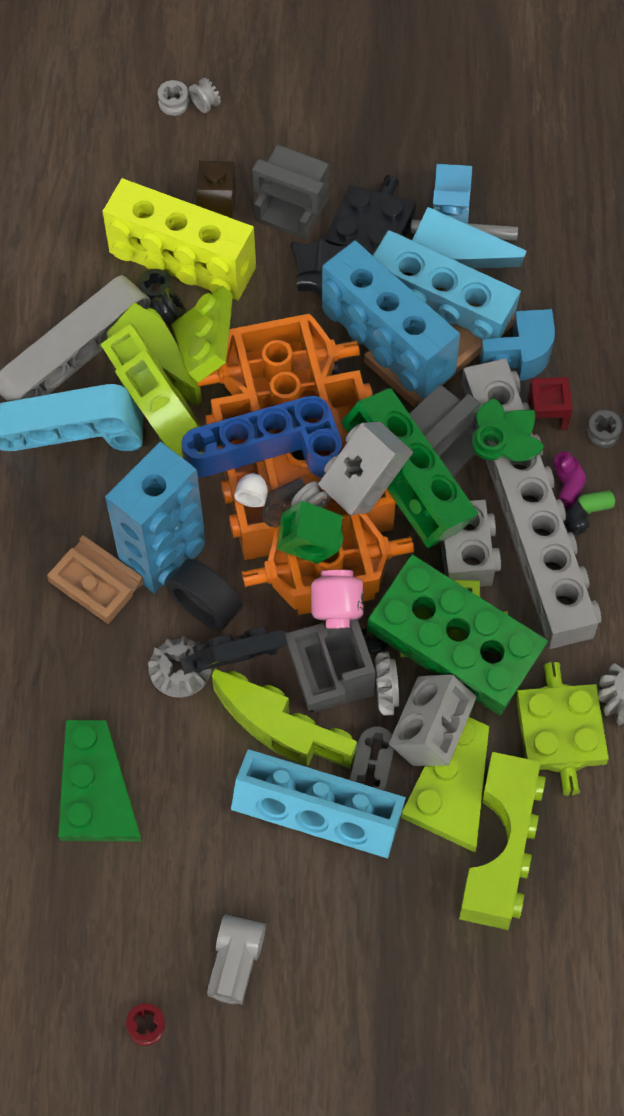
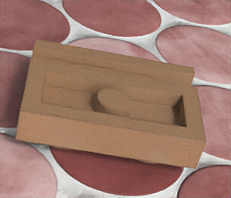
(95, 579)

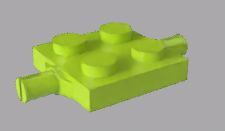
(562, 727)

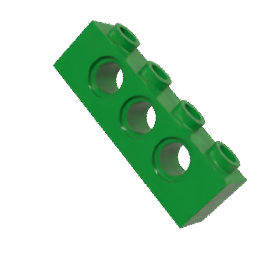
(424, 484)

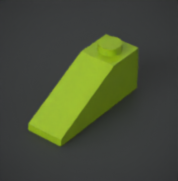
(163, 347)

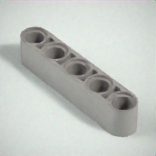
(69, 343)

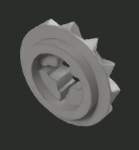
(177, 683)
(386, 683)

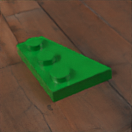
(93, 788)

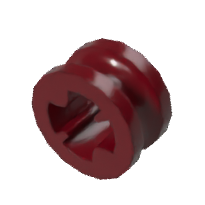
(158, 1021)

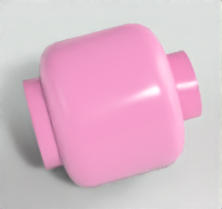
(337, 598)

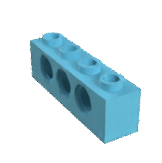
(462, 284)
(317, 803)

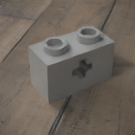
(364, 467)

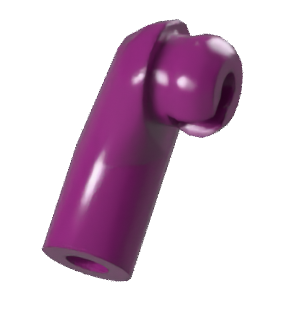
(571, 476)

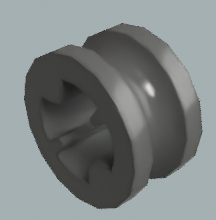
(604, 418)

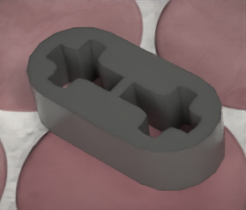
(363, 753)

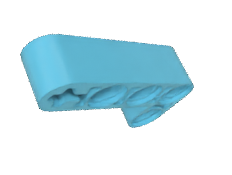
(72, 416)

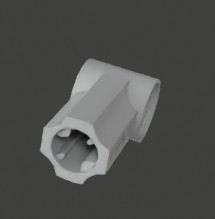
(237, 947)

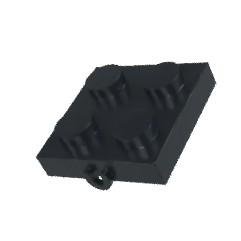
(230, 649)

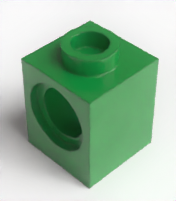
(310, 532)

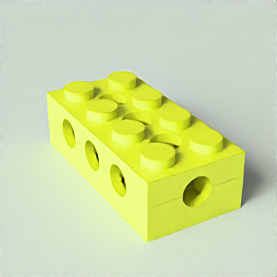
(179, 238)

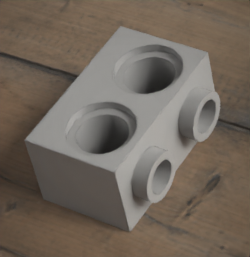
(475, 545)
(433, 720)

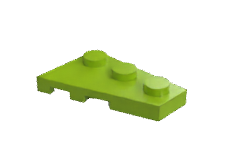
(205, 333)
(450, 796)

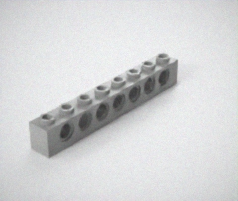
(559, 622)

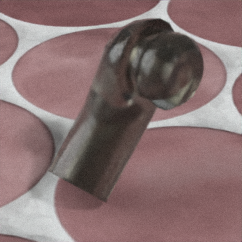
(280, 501)

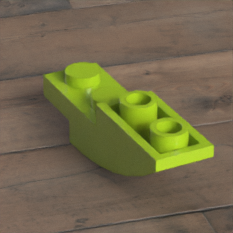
(150, 387)
(267, 718)

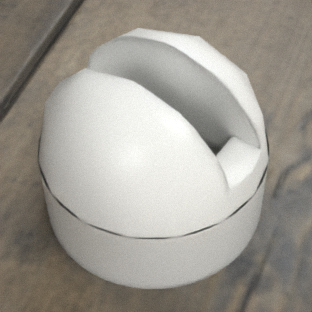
(251, 490)

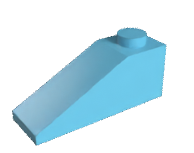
(466, 242)

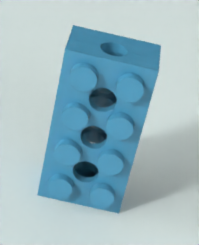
(389, 320)
(157, 516)

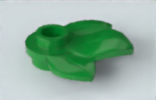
(508, 430)

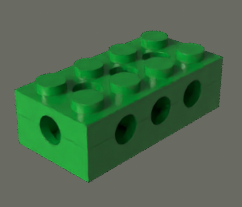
(461, 610)

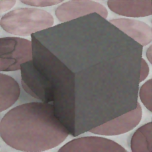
(290, 191)
(448, 426)
(331, 665)

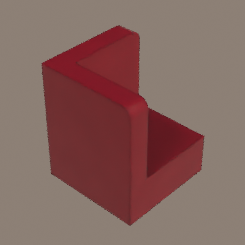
(551, 399)

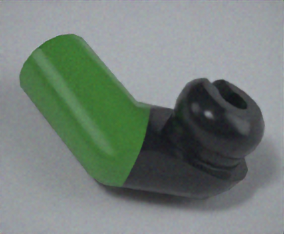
(584, 506)

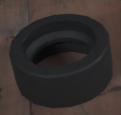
(204, 594)

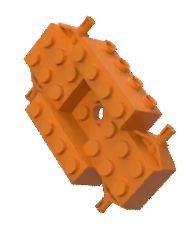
(274, 366)

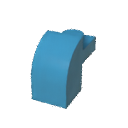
(453, 191)
(528, 348)

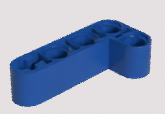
(261, 444)

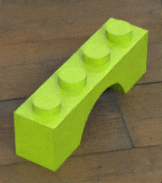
(492, 888)

